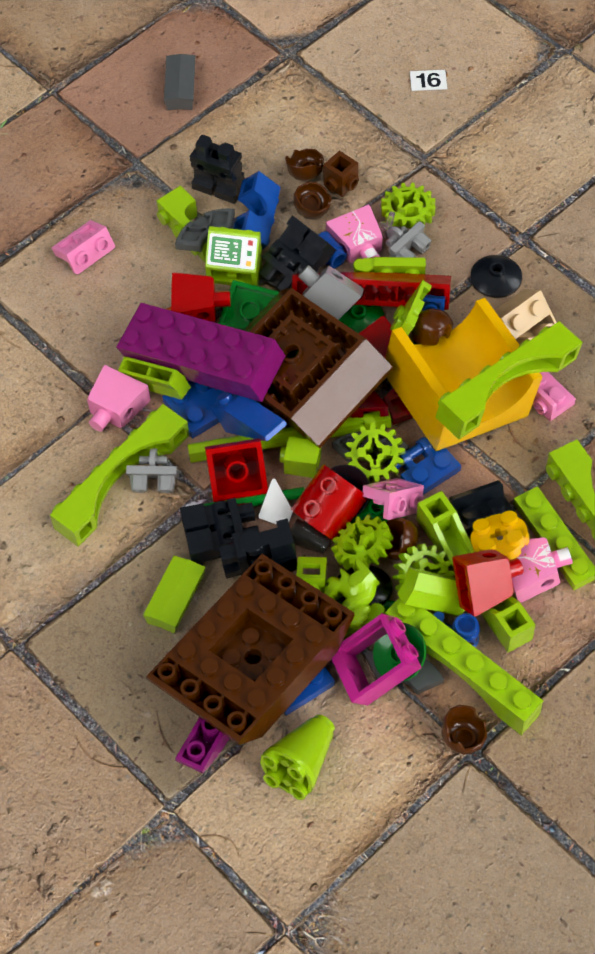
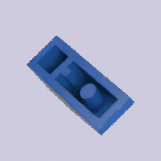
(246, 417)

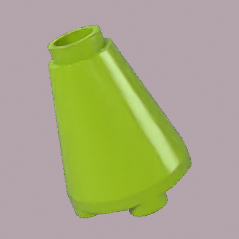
(298, 757)

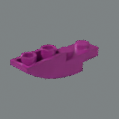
(201, 746)

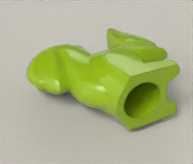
(356, 589)

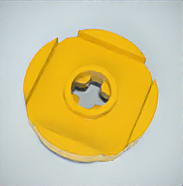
(507, 525)

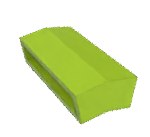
(157, 377)
(430, 591)
(174, 594)

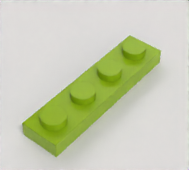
(547, 524)

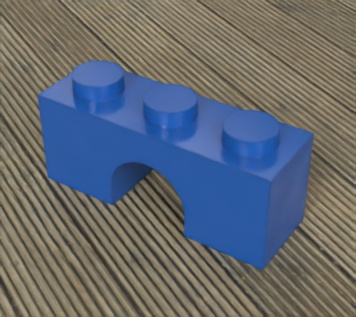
(260, 198)

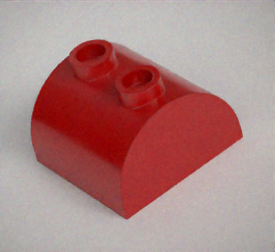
(236, 469)
(329, 502)

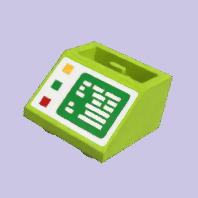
(233, 255)

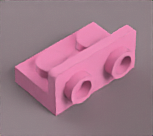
(84, 246)
(552, 397)
(396, 495)

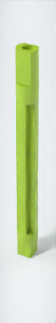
(351, 425)

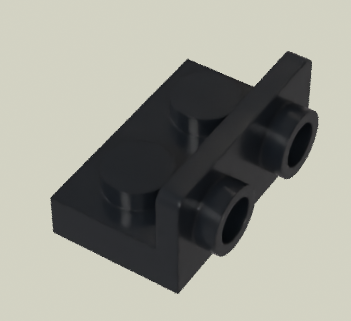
(480, 503)

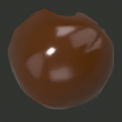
(305, 164)
(311, 200)
(431, 326)
(404, 535)
(463, 730)

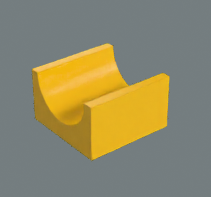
(429, 371)

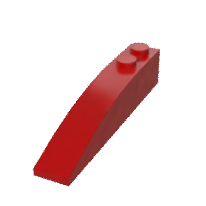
(390, 288)

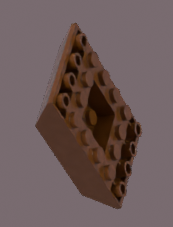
(327, 376)
(262, 615)

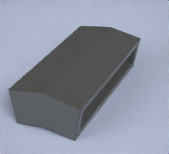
(179, 81)

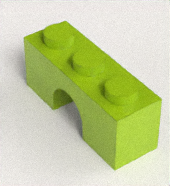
(176, 211)

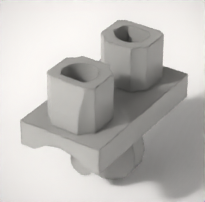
(402, 240)
(140, 474)

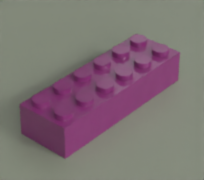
(203, 351)

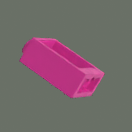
(351, 671)

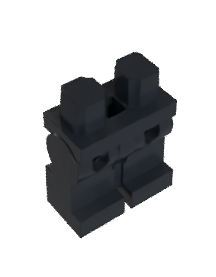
(217, 169)
(285, 256)
(213, 526)
(246, 548)

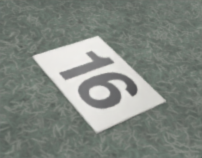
(428, 80)

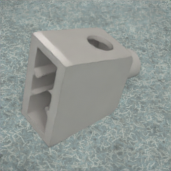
(330, 290)

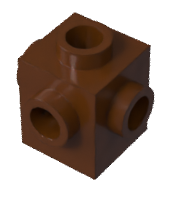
(340, 174)

